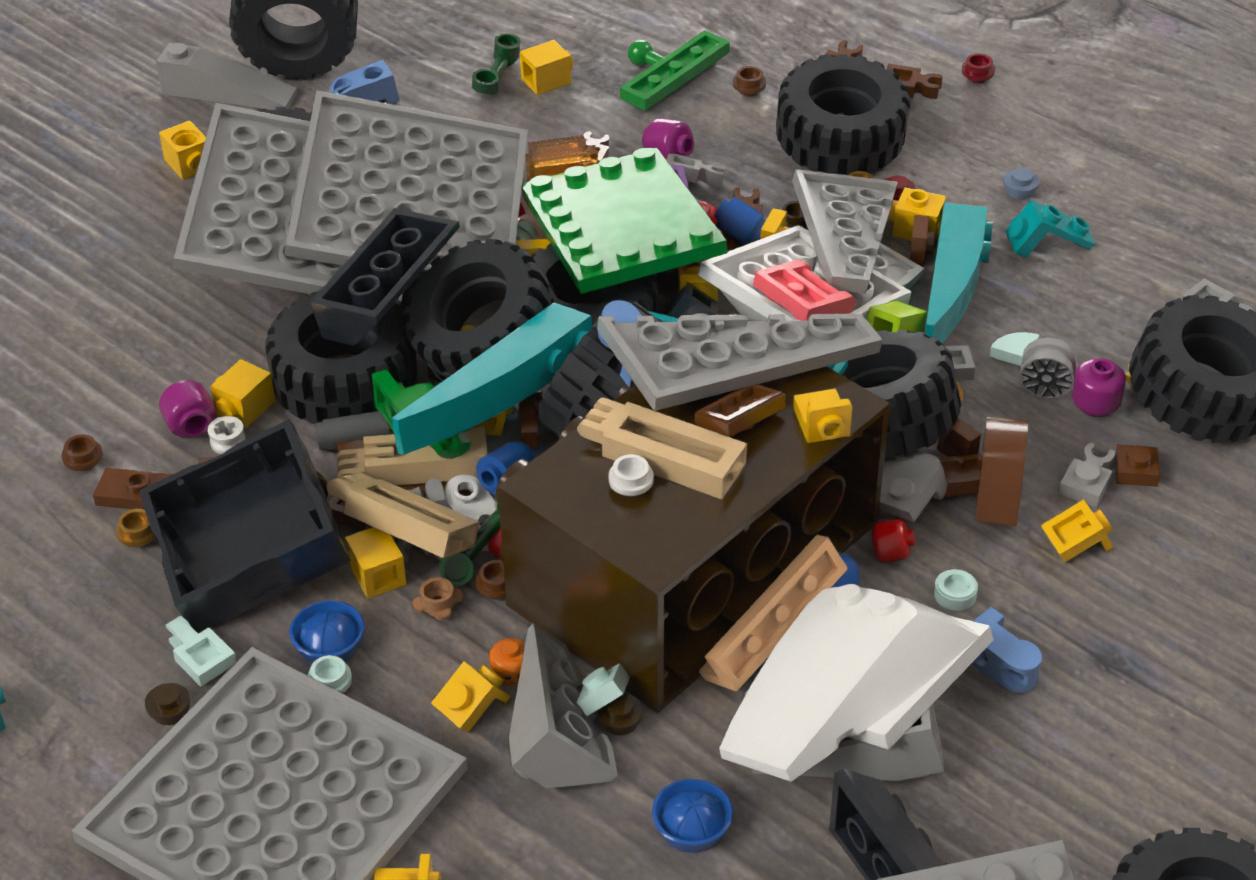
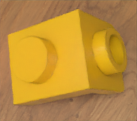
(469, 695)

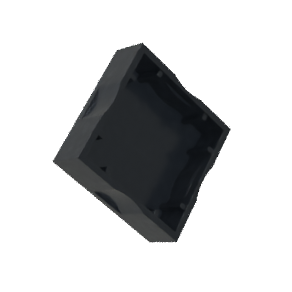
(243, 527)

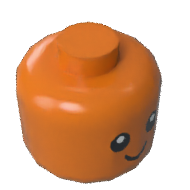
(506, 660)

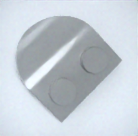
(911, 483)

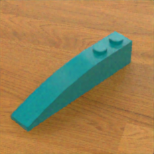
(960, 250)
(493, 380)

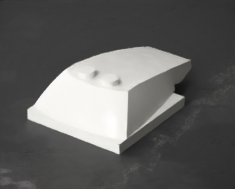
(735, 273)
(850, 669)

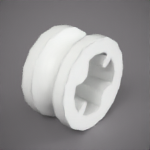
(225, 426)

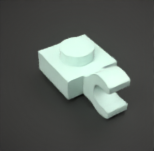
(201, 654)

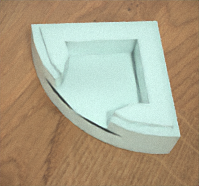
(1011, 347)

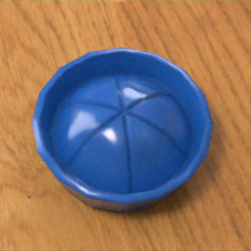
(327, 630)
(692, 814)

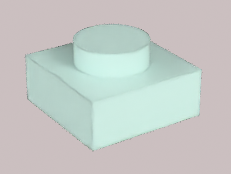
(602, 688)

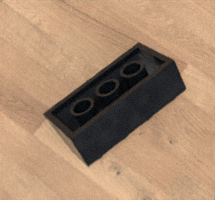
(379, 274)
(876, 828)

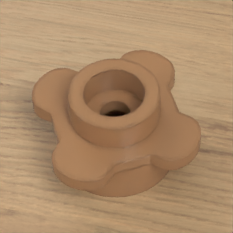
(437, 598)

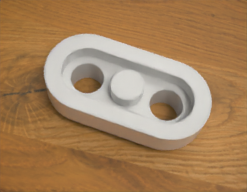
(476, 506)

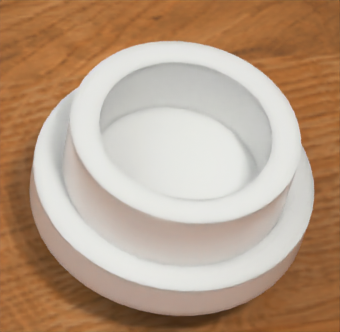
(631, 475)

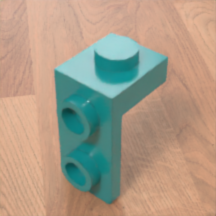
(1037, 220)

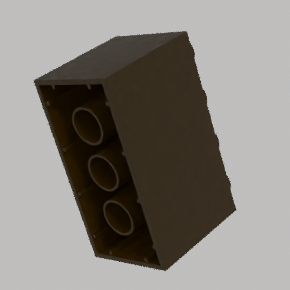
(674, 567)

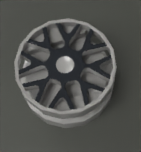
(1047, 368)

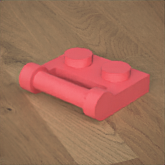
(802, 291)

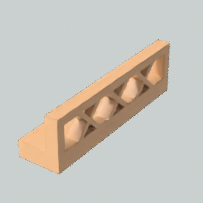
(772, 614)

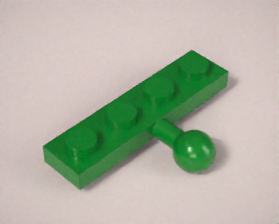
(670, 71)

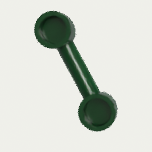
(505, 54)
(459, 567)

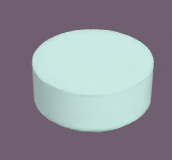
(955, 590)

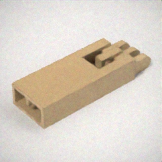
(670, 446)
(381, 460)
(405, 514)

